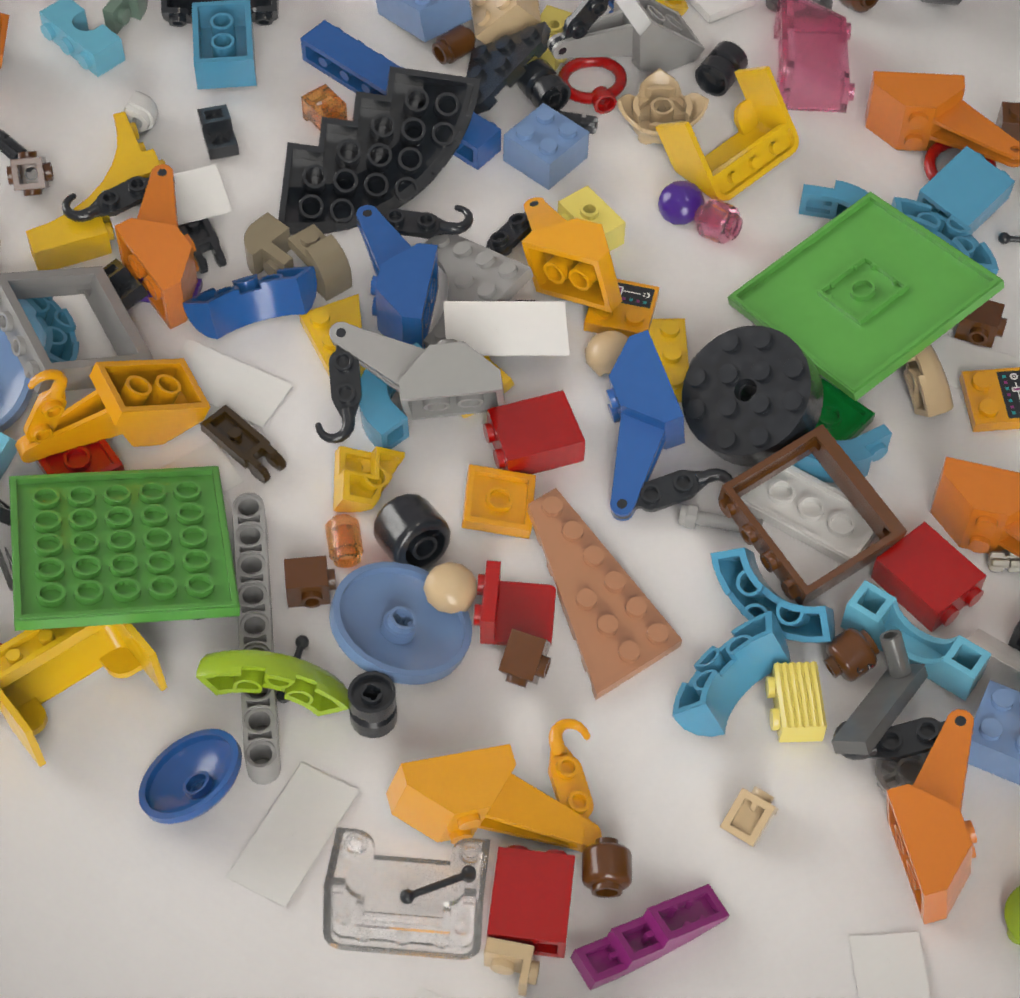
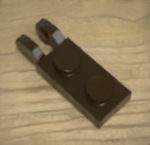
(242, 442)

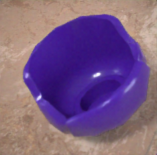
(680, 202)

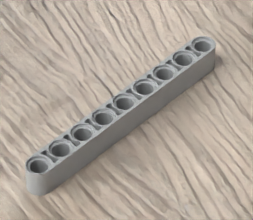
(252, 619)

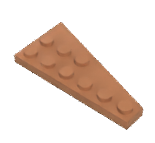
(604, 608)

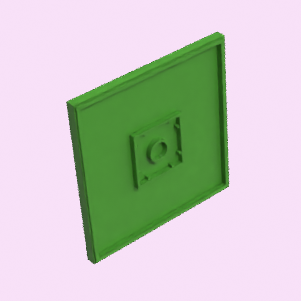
(866, 293)

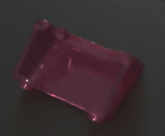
(812, 57)

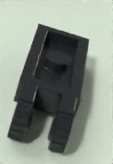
(204, 240)

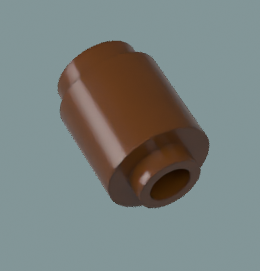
(454, 44)

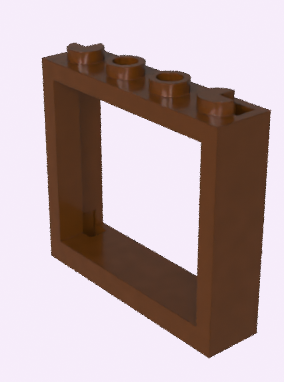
(850, 482)

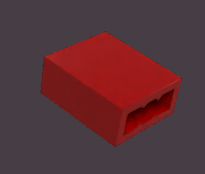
(535, 434)
(929, 577)
(532, 898)

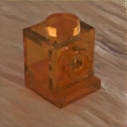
(331, 106)

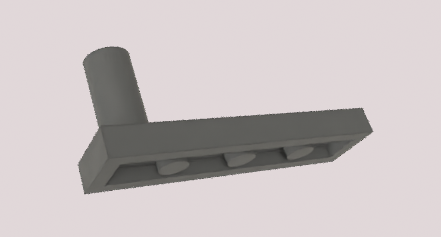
(883, 702)

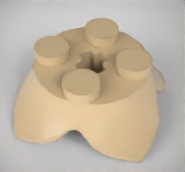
(660, 103)

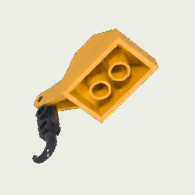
(565, 255)

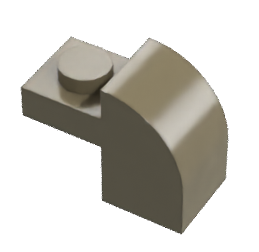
(267, 245)
(327, 257)

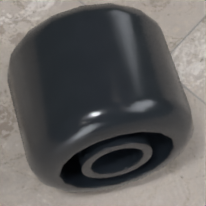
(411, 531)

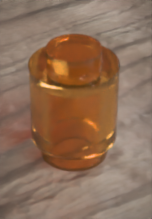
(344, 540)

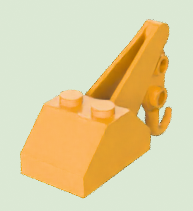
(132, 398)
(476, 789)

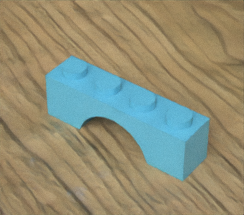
(950, 663)

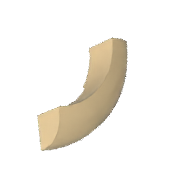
(928, 384)

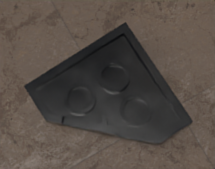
(504, 61)

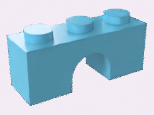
(68, 27)

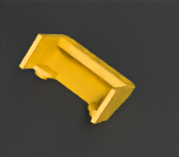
(762, 141)
(49, 661)

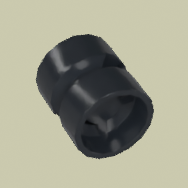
(717, 71)
(543, 85)
(372, 704)

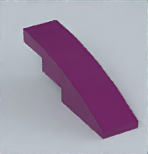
(650, 936)

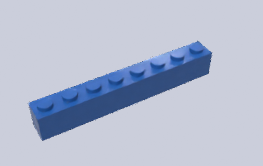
(367, 71)

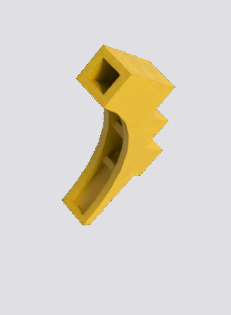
(72, 242)

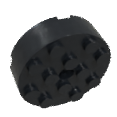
(722, 401)

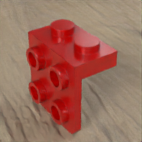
(512, 606)

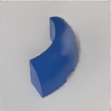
(252, 300)

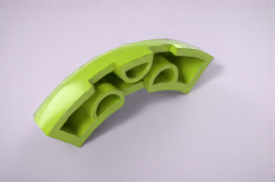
(256, 669)

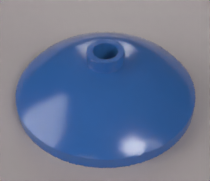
(190, 776)

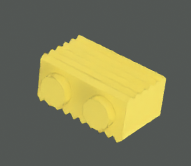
(797, 702)

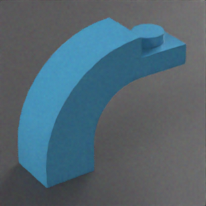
(829, 202)
(380, 417)
(861, 450)

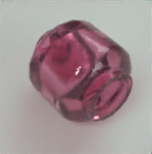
(718, 221)

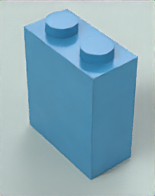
(967, 189)

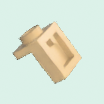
(749, 815)
(510, 957)

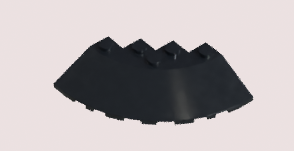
(379, 156)

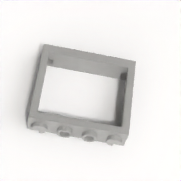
(61, 282)

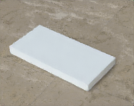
(811, 513)

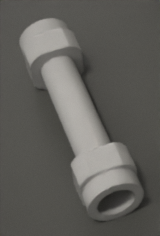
(691, 516)

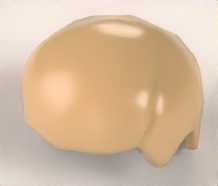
(604, 351)
(450, 588)

